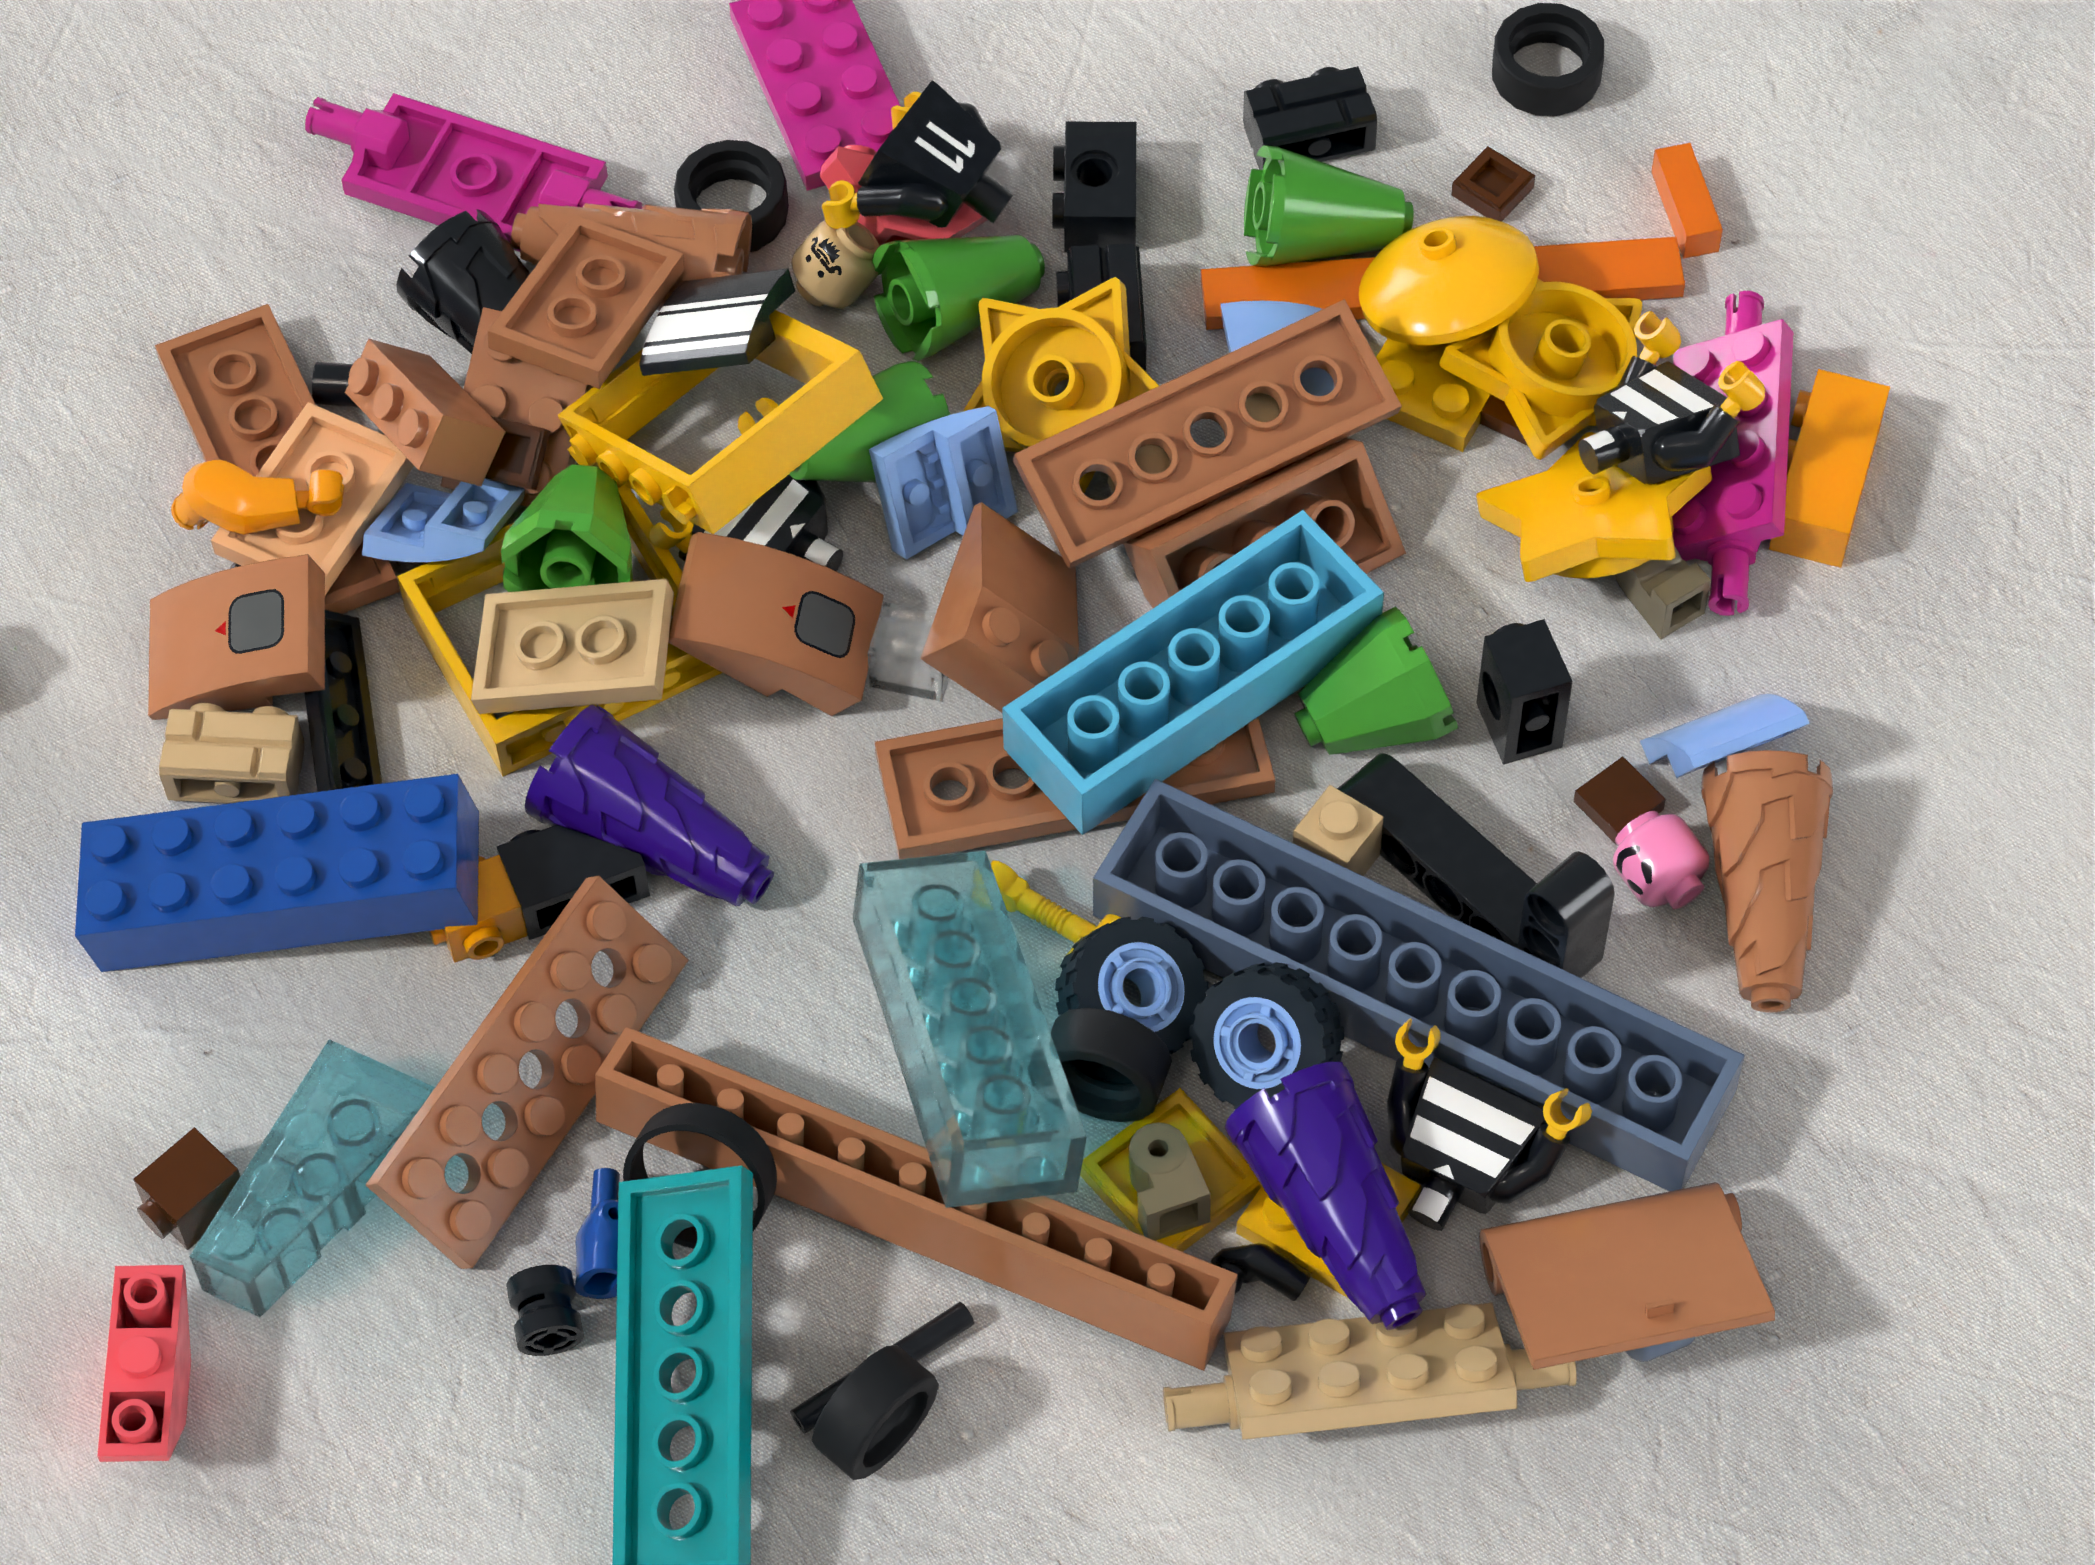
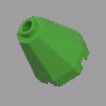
(569, 535)
(1376, 693)

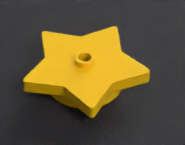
(1038, 348)
(1551, 360)
(1588, 521)

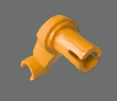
(251, 504)

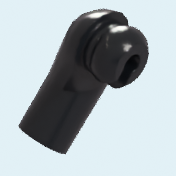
(1263, 1264)

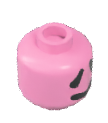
(1661, 860)

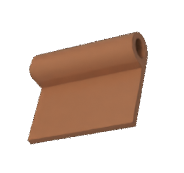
(1626, 1274)

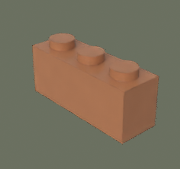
(424, 412)

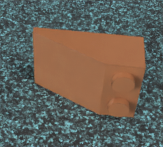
(1004, 612)

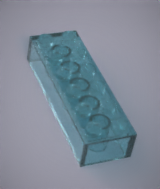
(968, 1029)

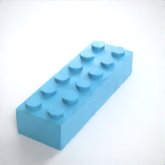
(1190, 671)

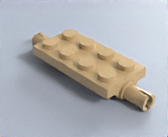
(1362, 1374)

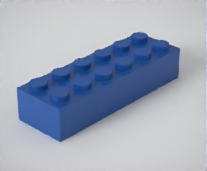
(278, 873)

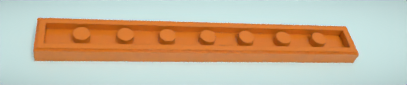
(1610, 268)

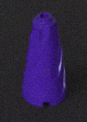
(622, 794)
(1322, 1168)

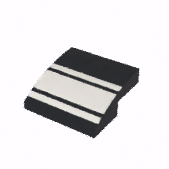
(715, 322)

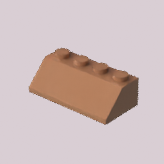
(1329, 485)

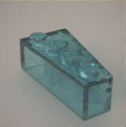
(306, 1178)

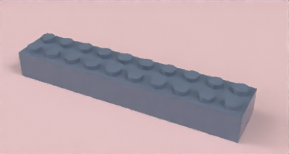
(1392, 959)

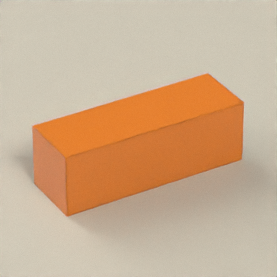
(1686, 200)

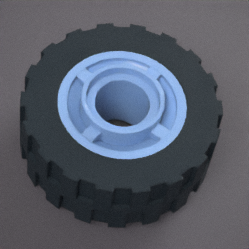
(1149, 956)
(1228, 1023)

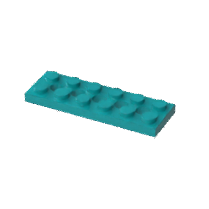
(652, 1347)

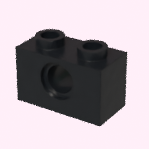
(1098, 184)
(1523, 690)

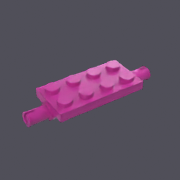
(816, 77)
(447, 164)
(1749, 491)

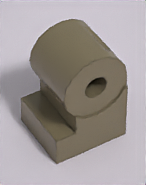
(1663, 585)
(1167, 1182)

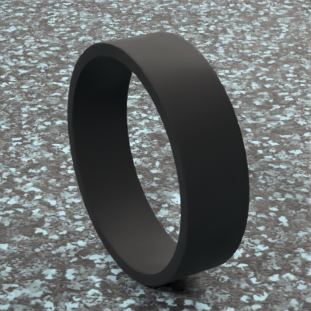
(721, 1126)

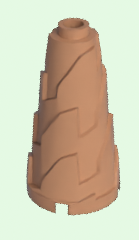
(711, 239)
(1767, 857)

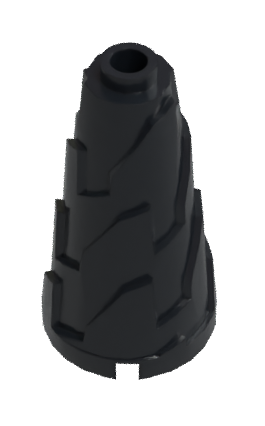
(460, 272)

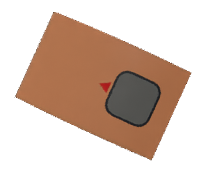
(775, 621)
(238, 637)

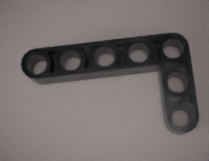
(1471, 880)

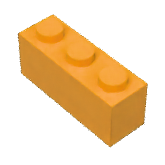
(1829, 465)

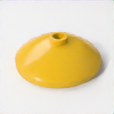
(1448, 280)

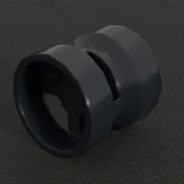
(545, 1310)

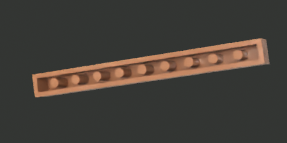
(892, 1193)

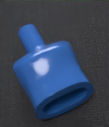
(598, 1239)

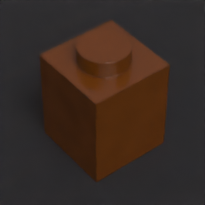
(185, 1188)

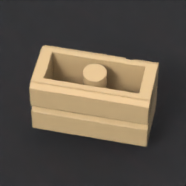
(230, 754)

